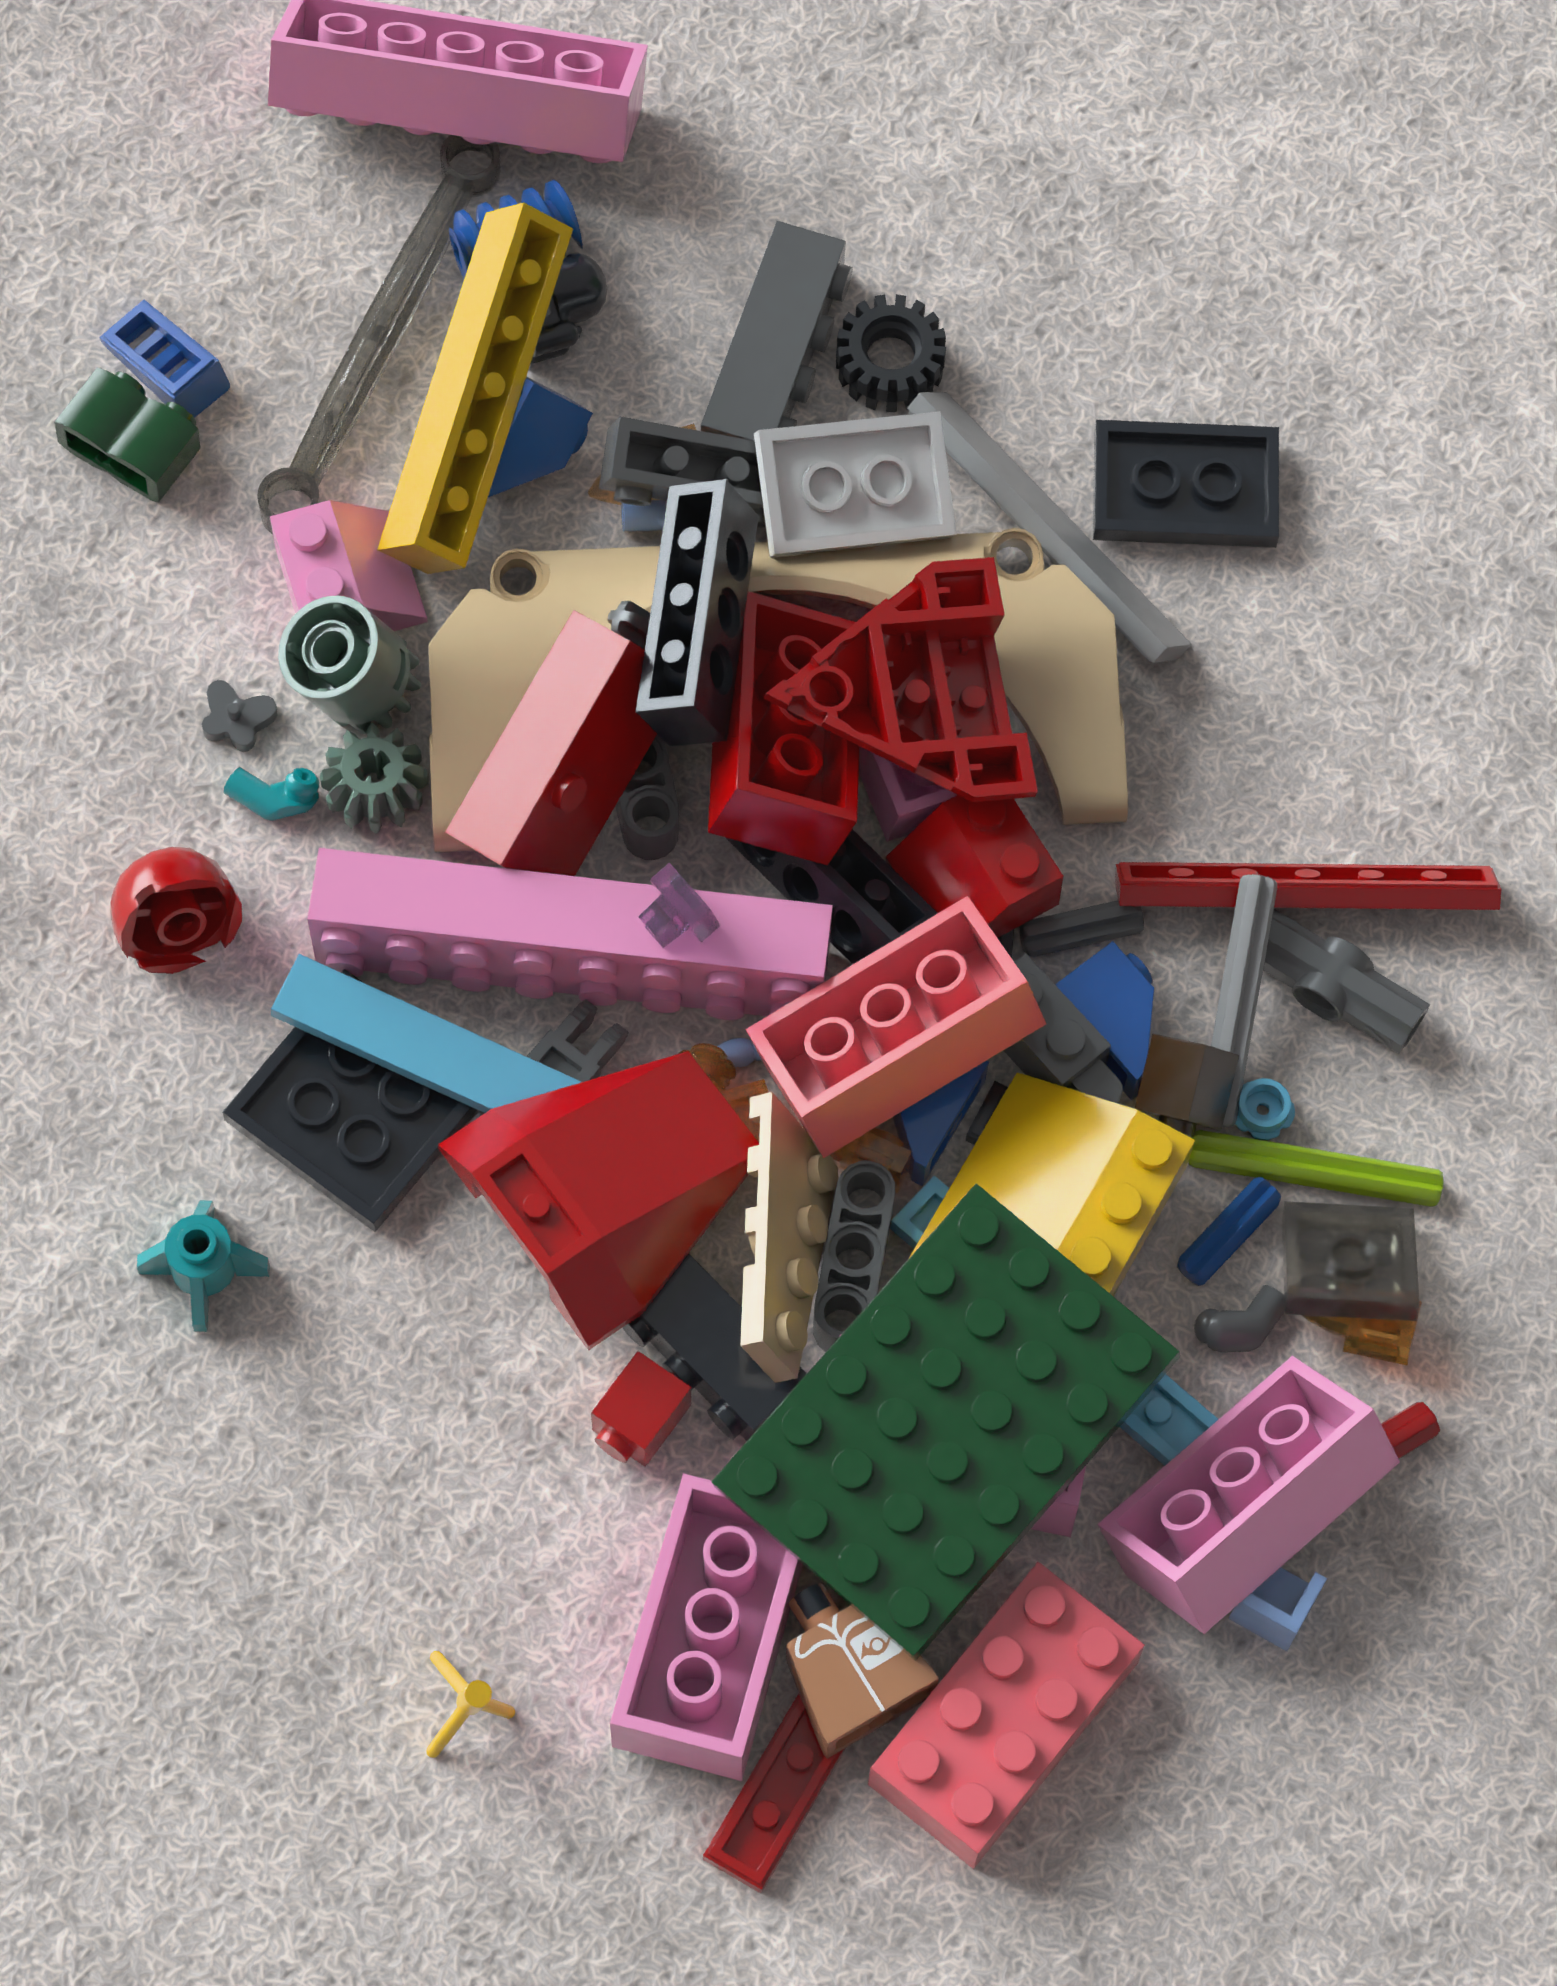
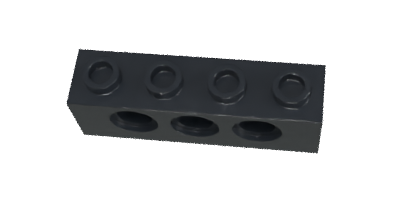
(697, 613)
(866, 893)

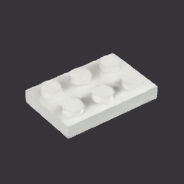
(855, 484)

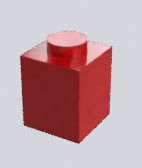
(639, 1410)

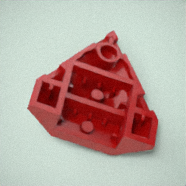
(923, 684)

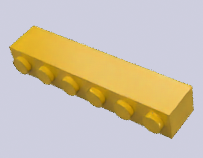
(475, 389)

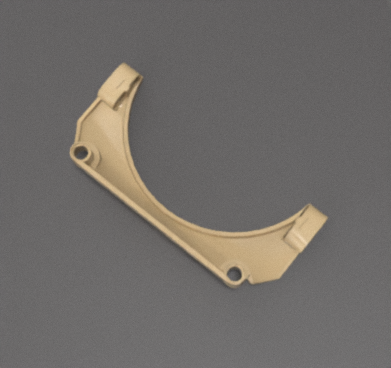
(1050, 648)

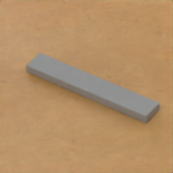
(1058, 535)

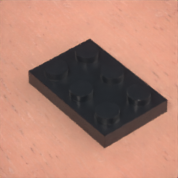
(1186, 483)

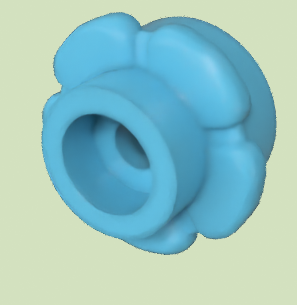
(1275, 1098)

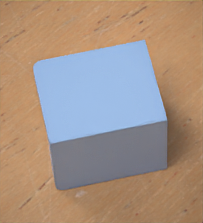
(1278, 1607)

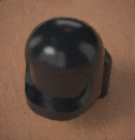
(576, 297)

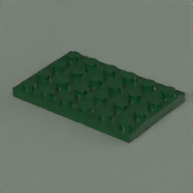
(945, 1420)

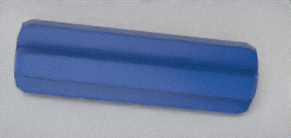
(1228, 1231)

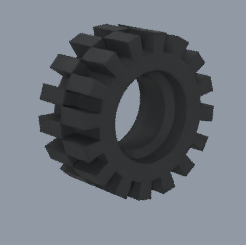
(890, 322)

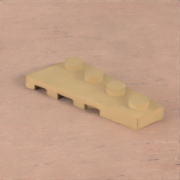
(785, 1236)

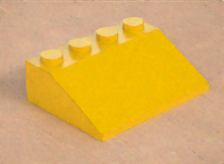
(1075, 1173)

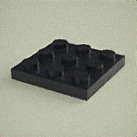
(345, 1123)

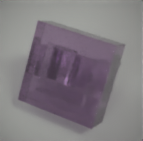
(677, 909)

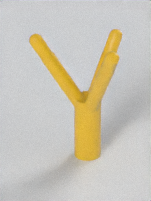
(470, 1700)

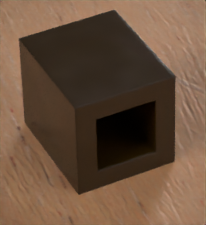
(1186, 1083)

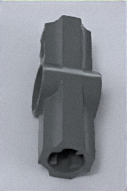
(1341, 983)

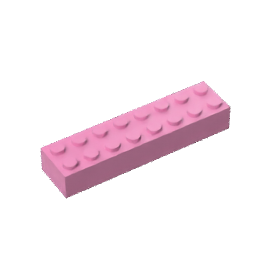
(559, 936)

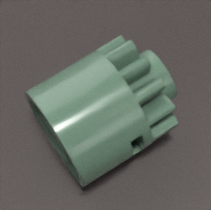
(347, 662)

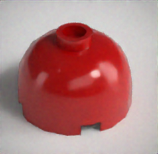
(172, 908)

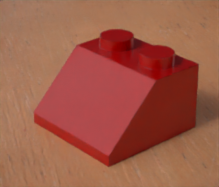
(982, 854)

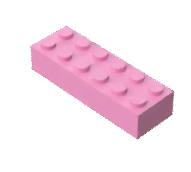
(458, 77)

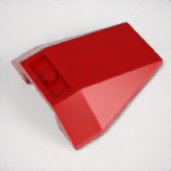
(608, 1182)

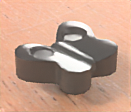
(236, 717)

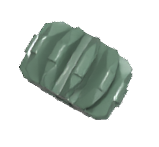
(370, 799)

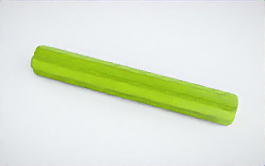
(1316, 1168)

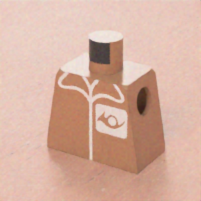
(850, 1672)

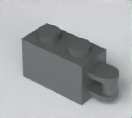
(1066, 1048)

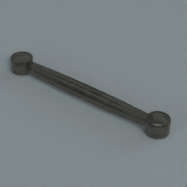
(381, 327)

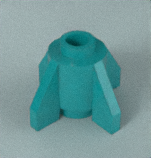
(204, 1272)

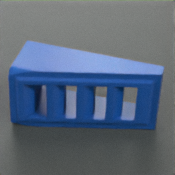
(191, 386)

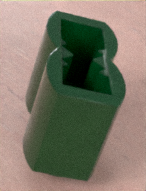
(128, 434)

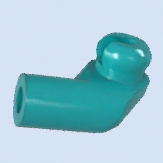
(277, 800)

